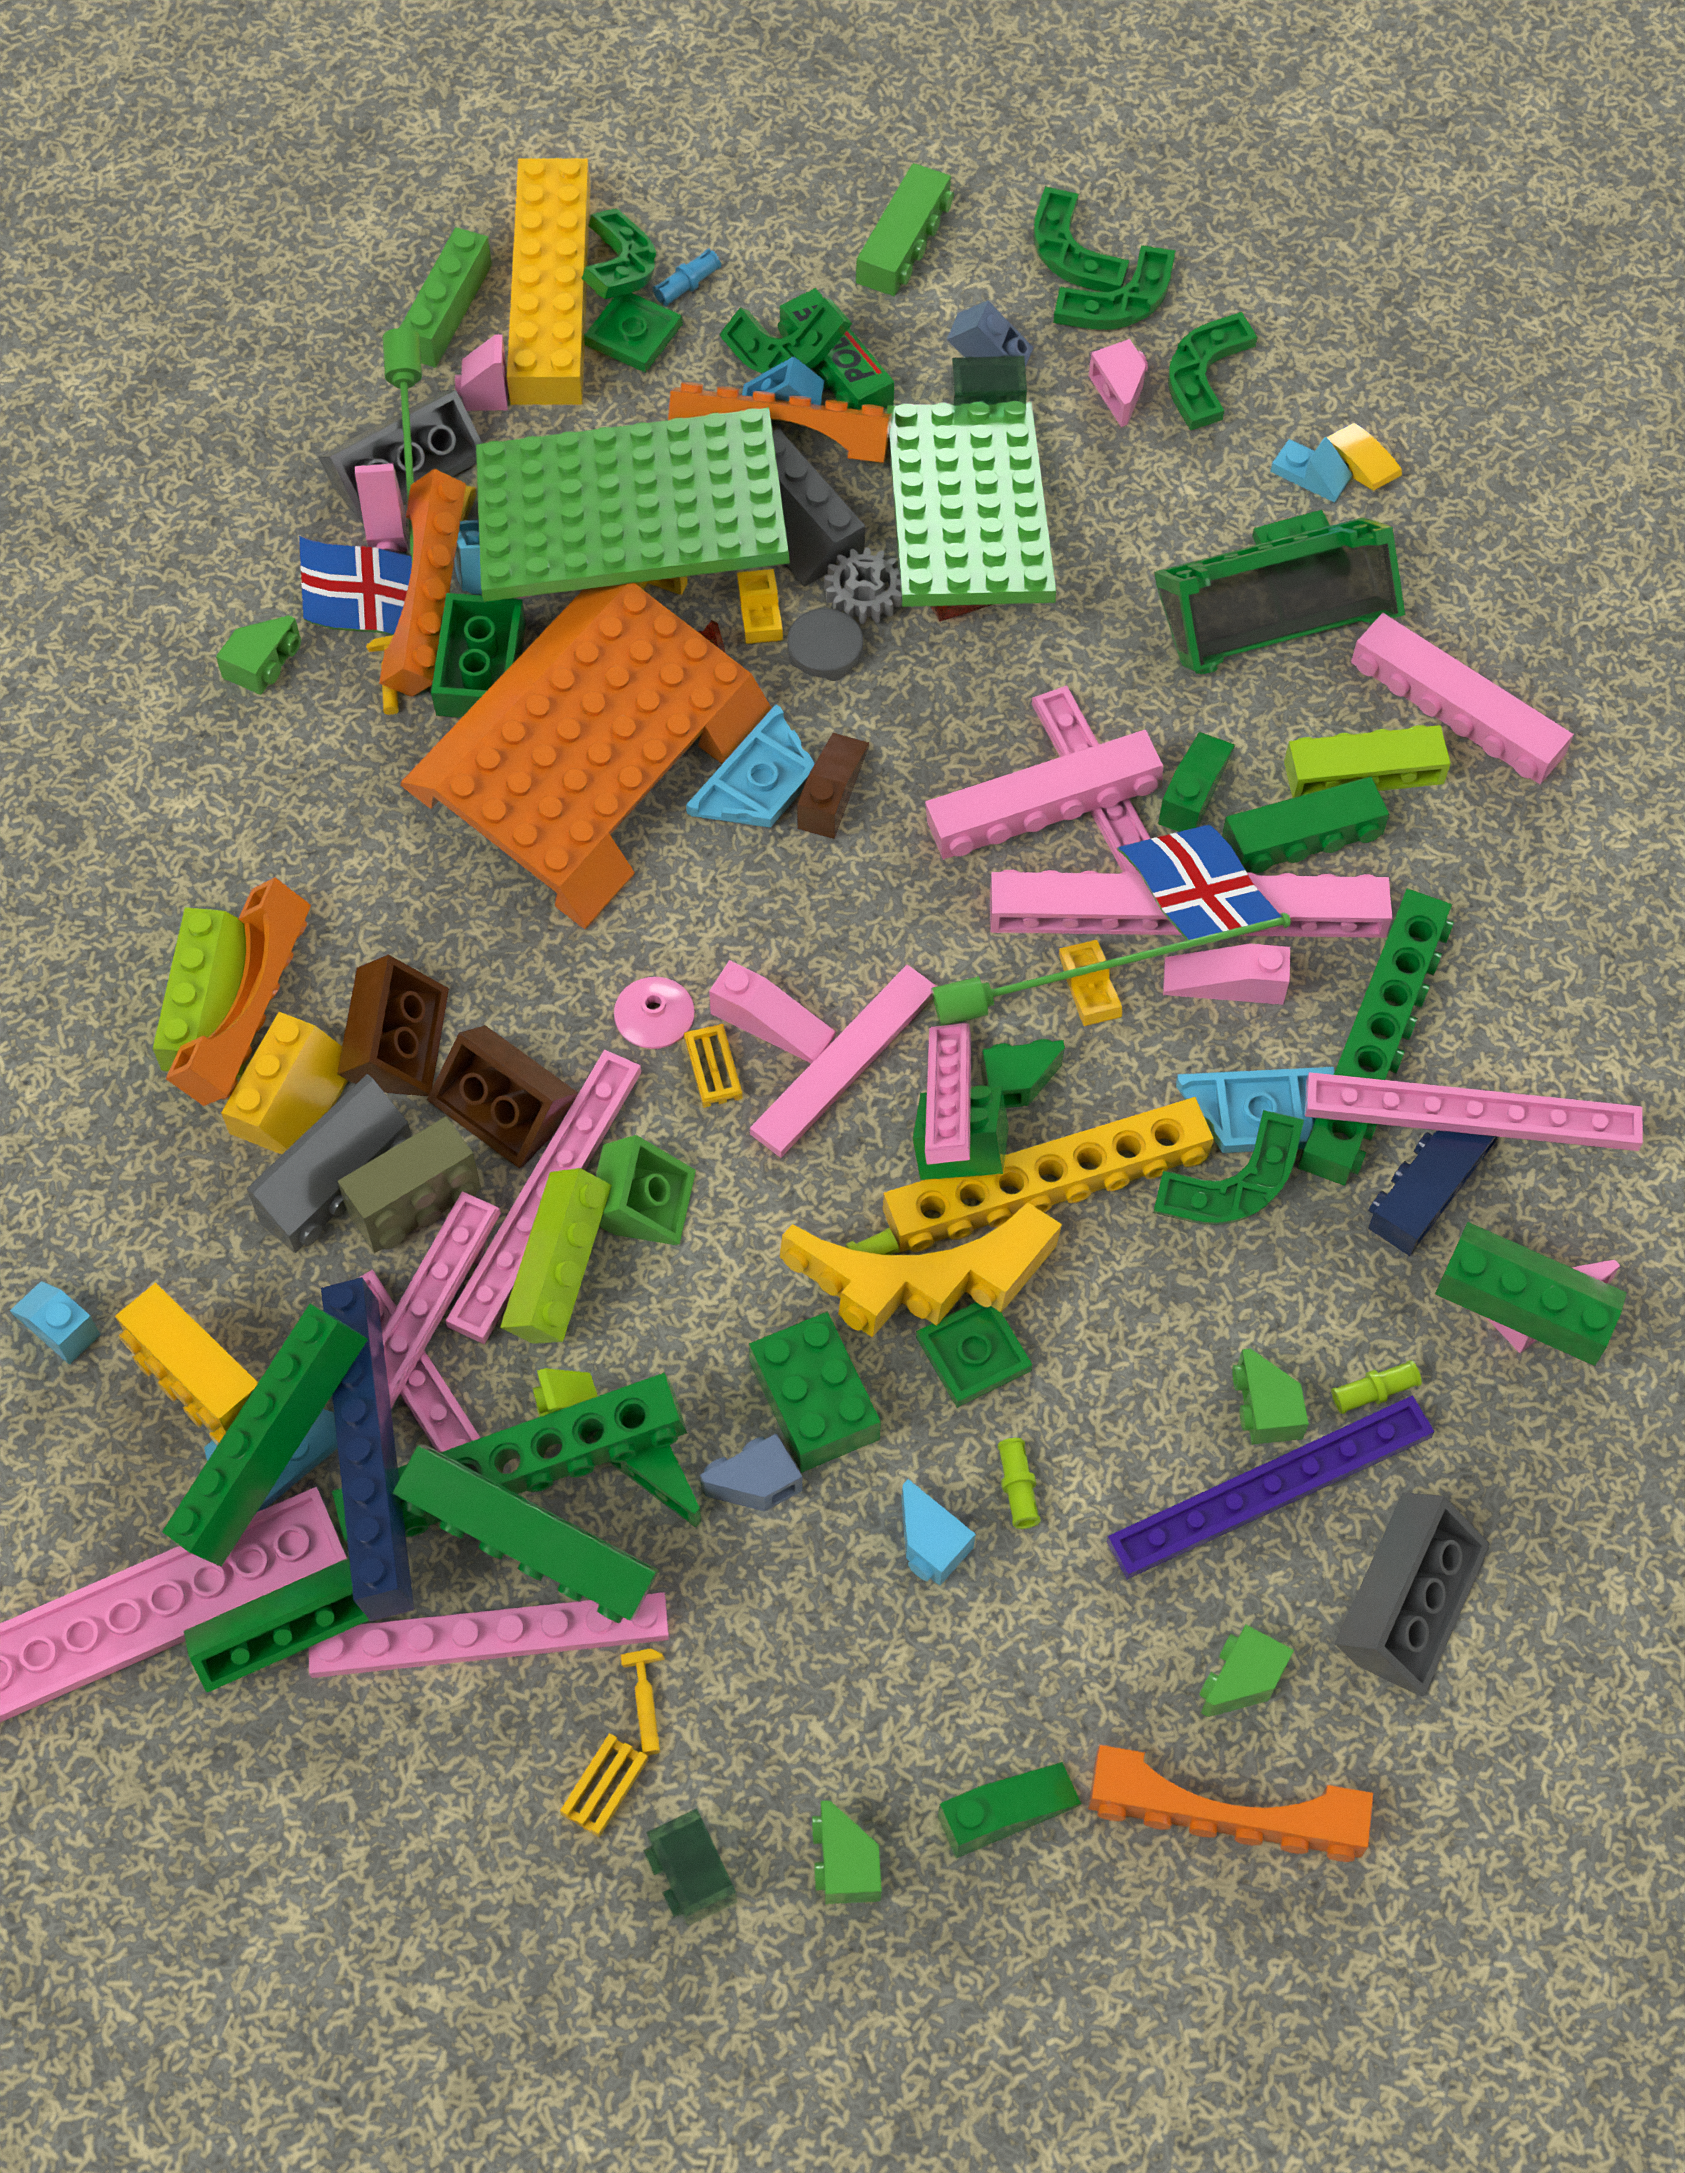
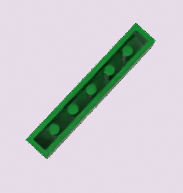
(264, 1436)
(525, 1532)

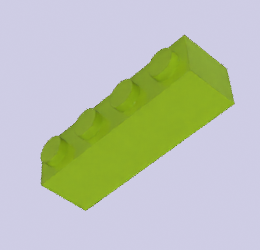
(1389, 756)
(556, 1256)

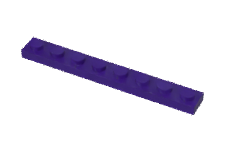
(1269, 1487)

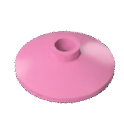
(654, 1027)

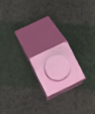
(484, 377)
(1119, 377)

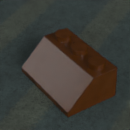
(393, 1027)
(500, 1094)

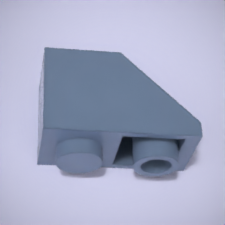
(987, 333)
(755, 1477)

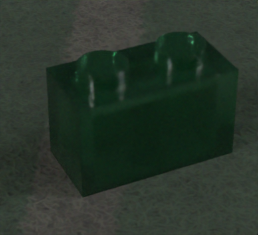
(988, 380)
(690, 1867)

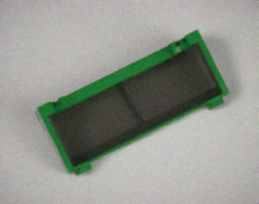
(1280, 591)

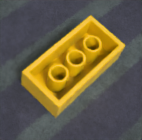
(185, 1360)

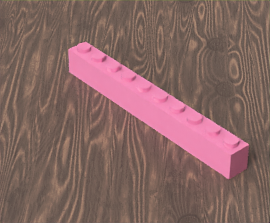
(1124, 905)

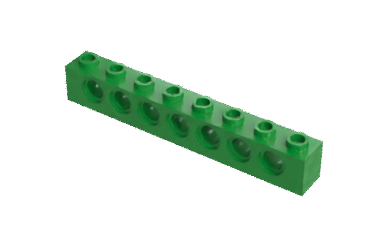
(1416, 917)
(570, 1428)

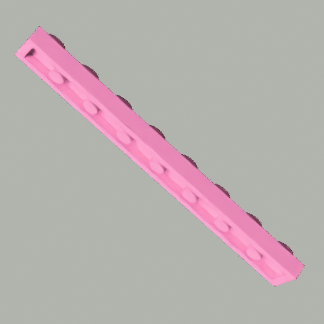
(1474, 1111)
(570, 1148)
(484, 1636)

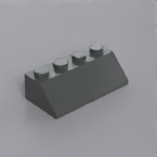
(440, 440)
(814, 516)
(302, 1185)
(1413, 1592)

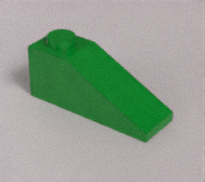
(1194, 783)
(661, 1476)
(1006, 1807)

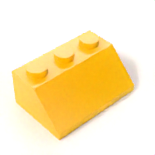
(285, 1085)

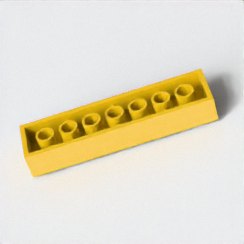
(547, 282)

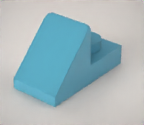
(1316, 470)

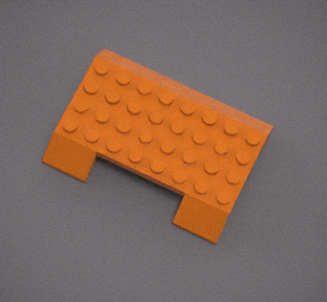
(584, 736)

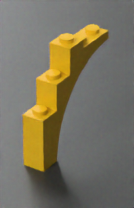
(929, 1283)

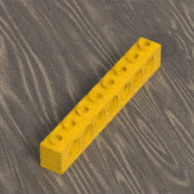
(1177, 1122)

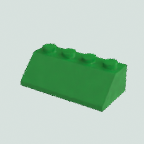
(1532, 1294)

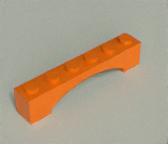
(858, 431)
(435, 516)
(272, 923)
(1130, 1788)

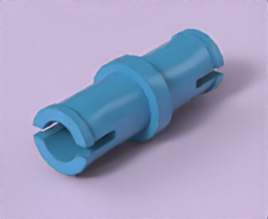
(687, 277)

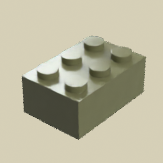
(409, 1185)

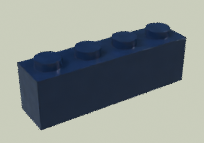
(1426, 1186)

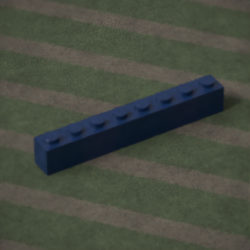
(369, 1461)

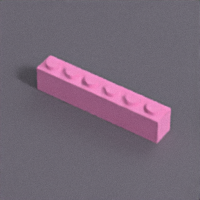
(1461, 698)
(1044, 794)

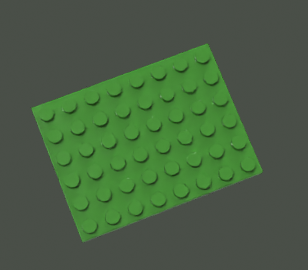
(629, 504)

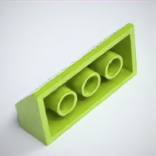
(200, 981)

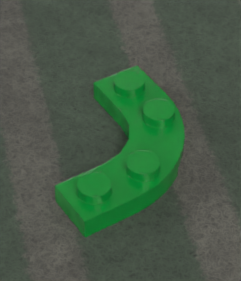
(1065, 255)
(635, 256)
(1121, 306)
(807, 344)
(1194, 357)
(1242, 1194)

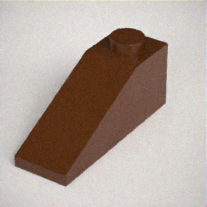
(830, 785)

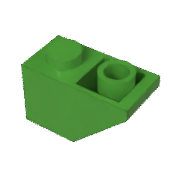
(258, 651)
(1272, 1400)
(1249, 1674)
(849, 1859)

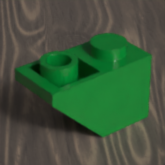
(1021, 1068)

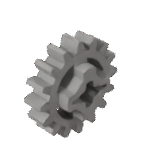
(864, 585)

